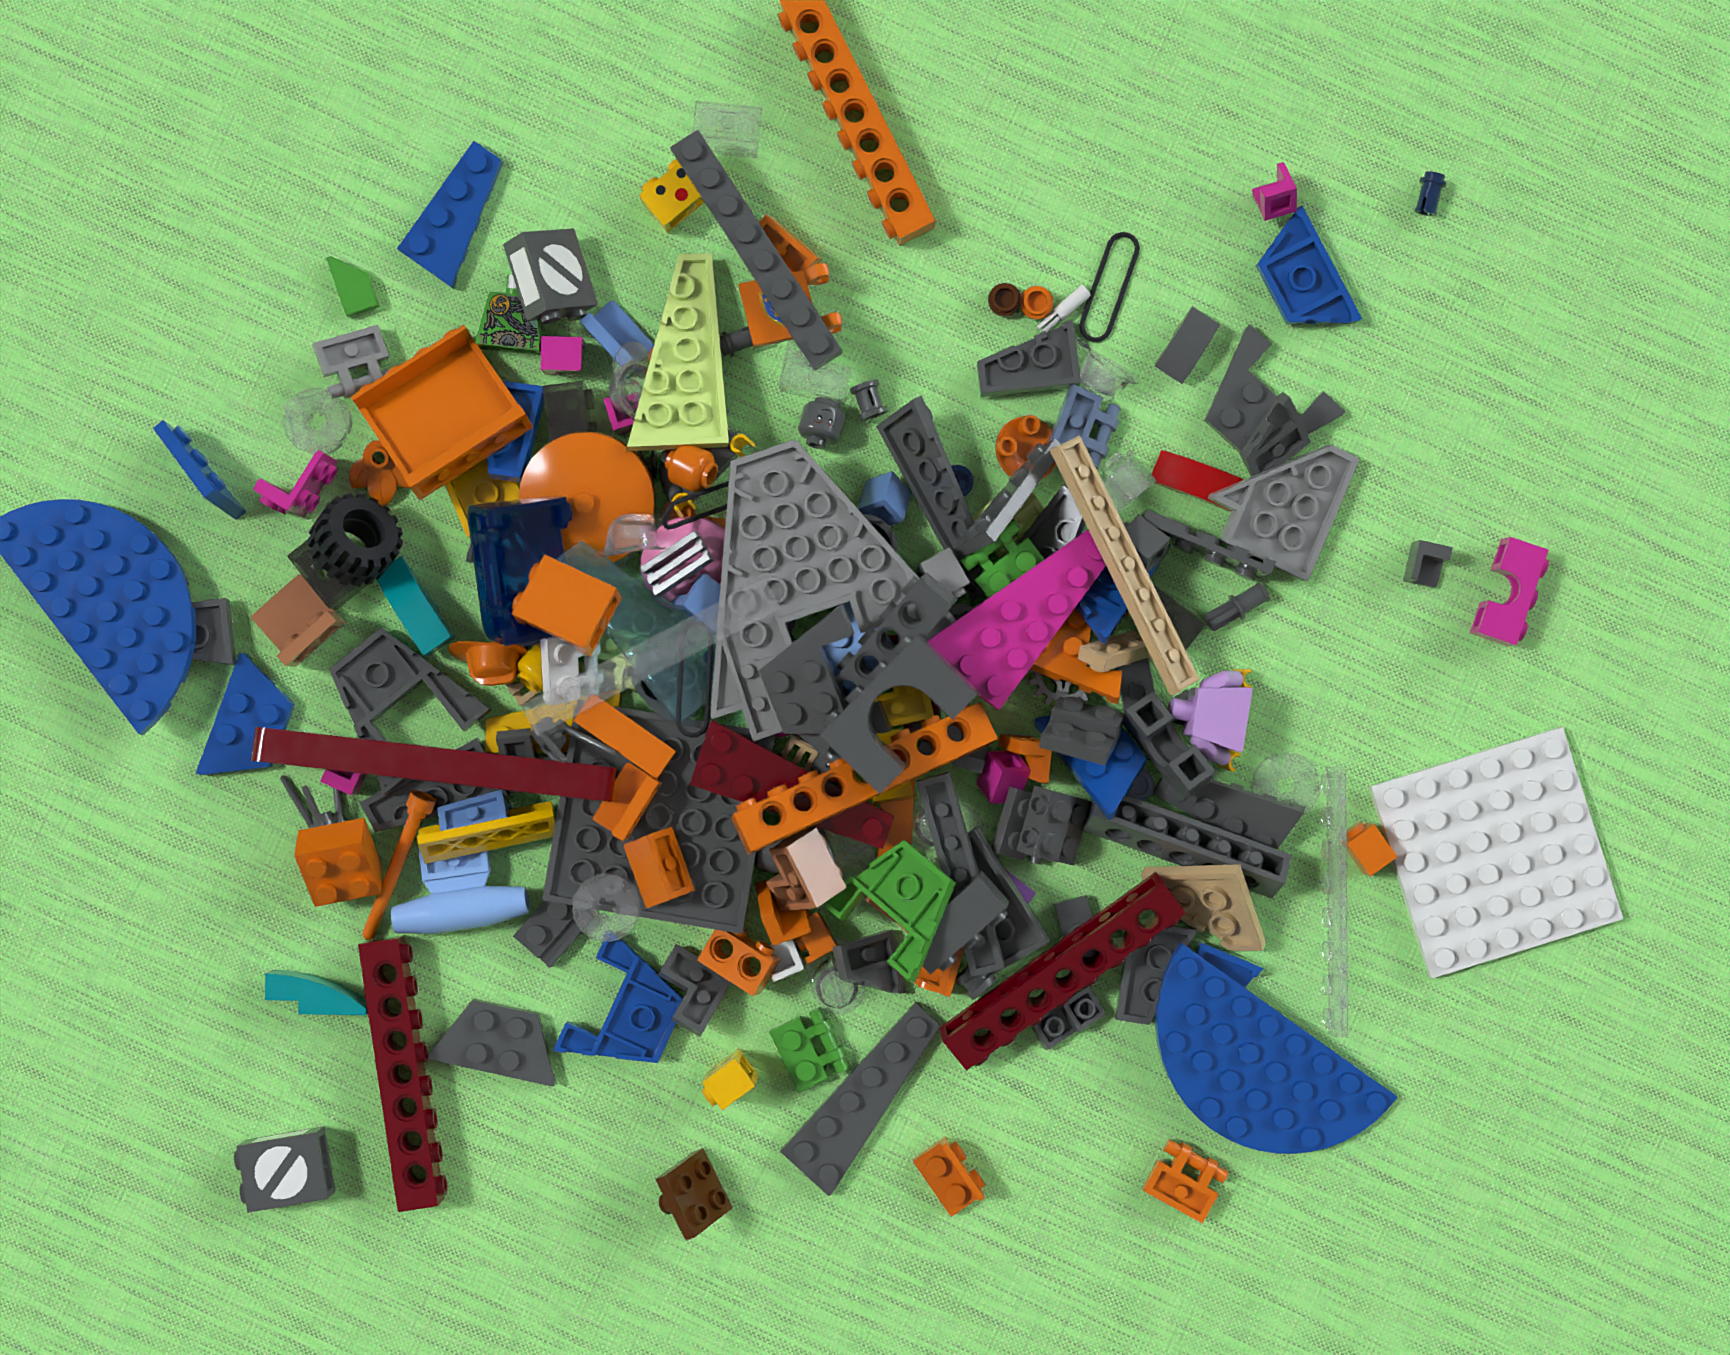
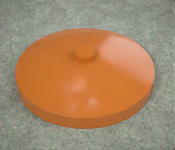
(597, 481)

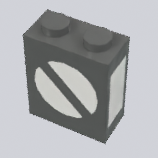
(550, 275)
(284, 1169)

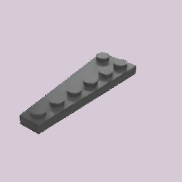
(926, 468)
(845, 1120)

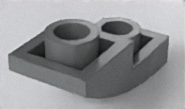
(1187, 345)
(1072, 1017)

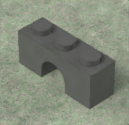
(1153, 731)

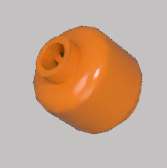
(691, 468)

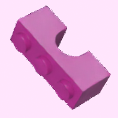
(1522, 566)

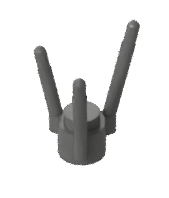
(554, 739)
(317, 819)

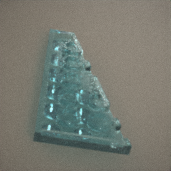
(640, 618)

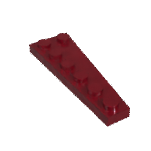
(744, 770)

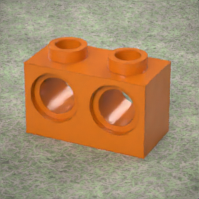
(736, 966)

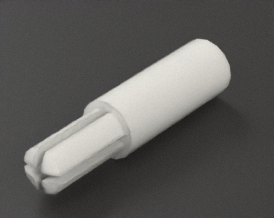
(1065, 308)

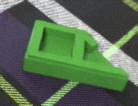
(353, 287)

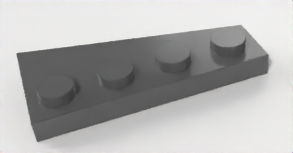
(1007, 501)

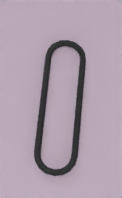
(1122, 292)
(689, 497)
(707, 701)

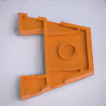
(1061, 660)

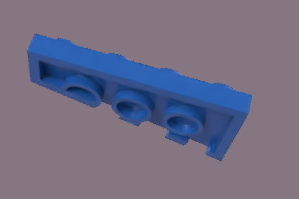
(447, 224)

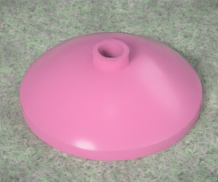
(713, 536)

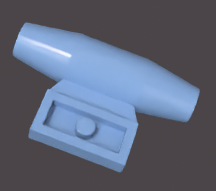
(459, 898)

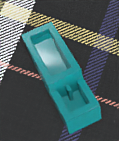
(415, 607)
(313, 994)

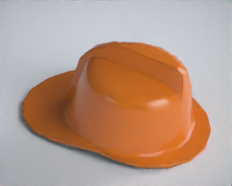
(489, 662)

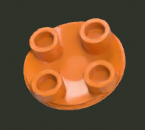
(1017, 439)

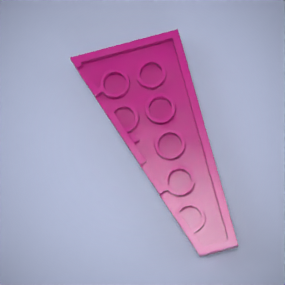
(1012, 627)

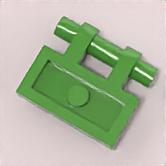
(1008, 567)
(799, 1053)

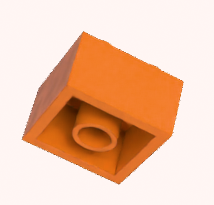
(339, 862)

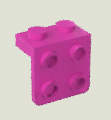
(305, 493)

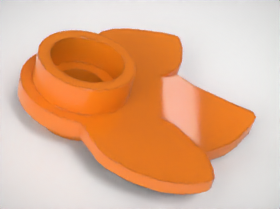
(378, 477)

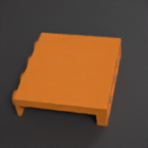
(441, 412)

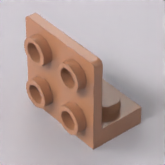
(297, 621)

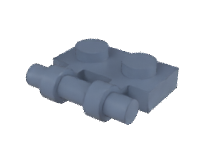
(1077, 417)

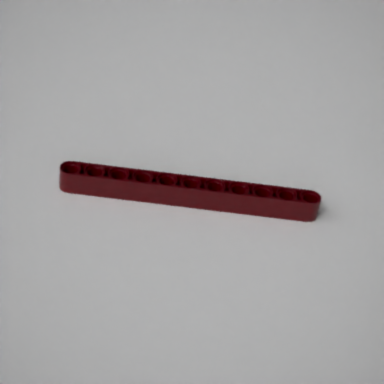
(433, 764)

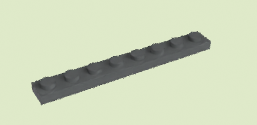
(756, 250)

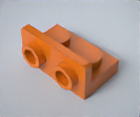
(949, 1177)

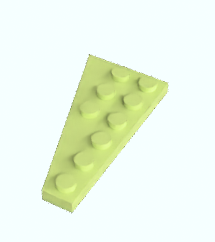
(684, 379)

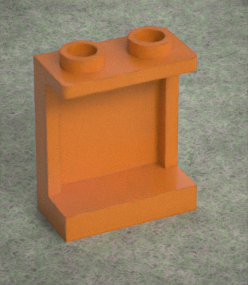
(566, 604)

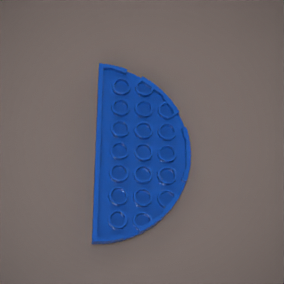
(110, 596)
(1255, 1069)

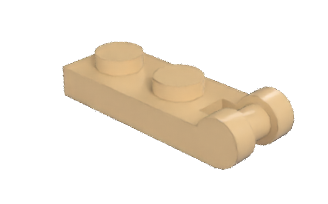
(1117, 652)

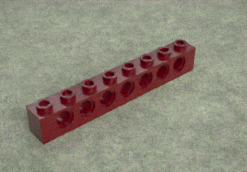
(1064, 955)
(409, 1190)

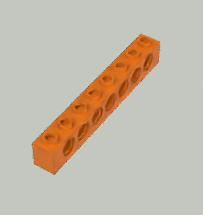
(917, 217)
(756, 834)

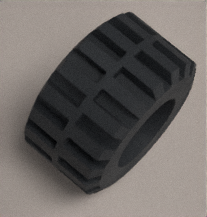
(367, 522)

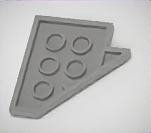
(1288, 508)

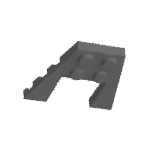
(382, 674)

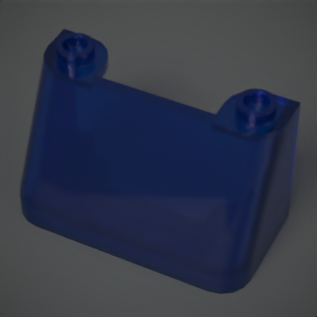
(505, 546)

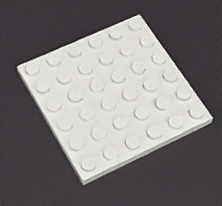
(1496, 852)

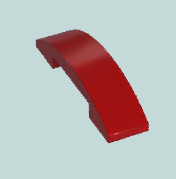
(1191, 477)

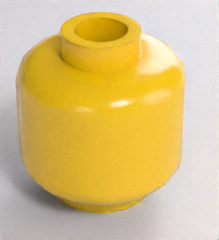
(531, 669)

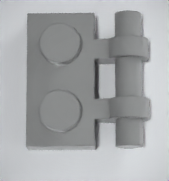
(350, 352)

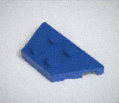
(1304, 277)
(1103, 605)
(248, 703)
(1110, 782)

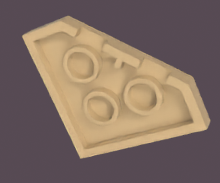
(1215, 902)

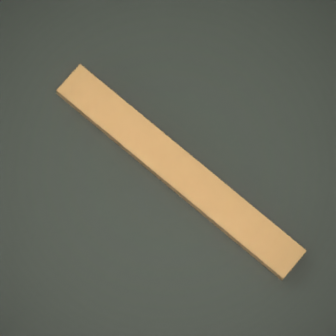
(1124, 565)

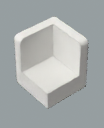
(790, 961)

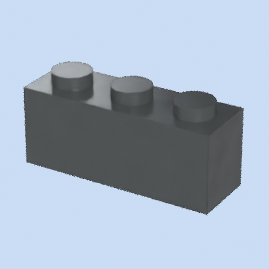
(963, 919)

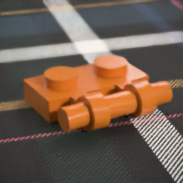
(1180, 1190)

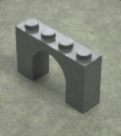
(852, 730)

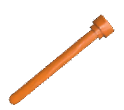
(419, 806)

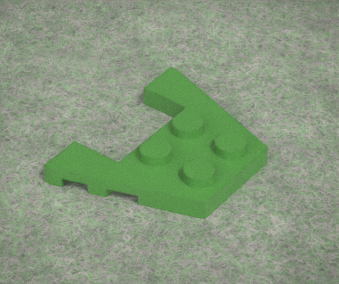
(909, 892)

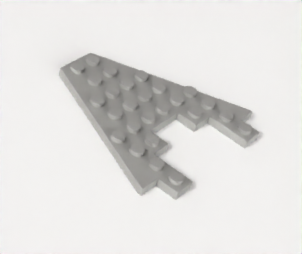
(815, 554)

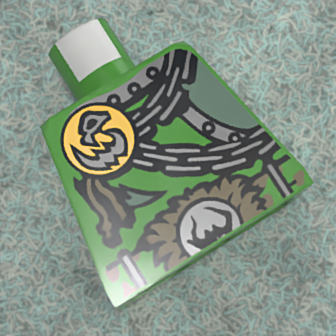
(506, 326)

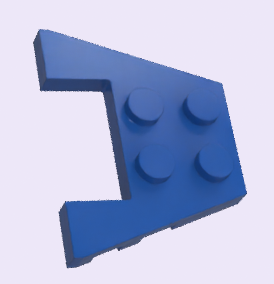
(639, 1017)

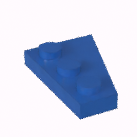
(514, 457)

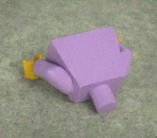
(1217, 715)

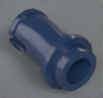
(1430, 193)

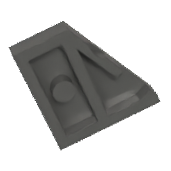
(1275, 438)

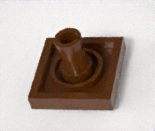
(693, 1194)

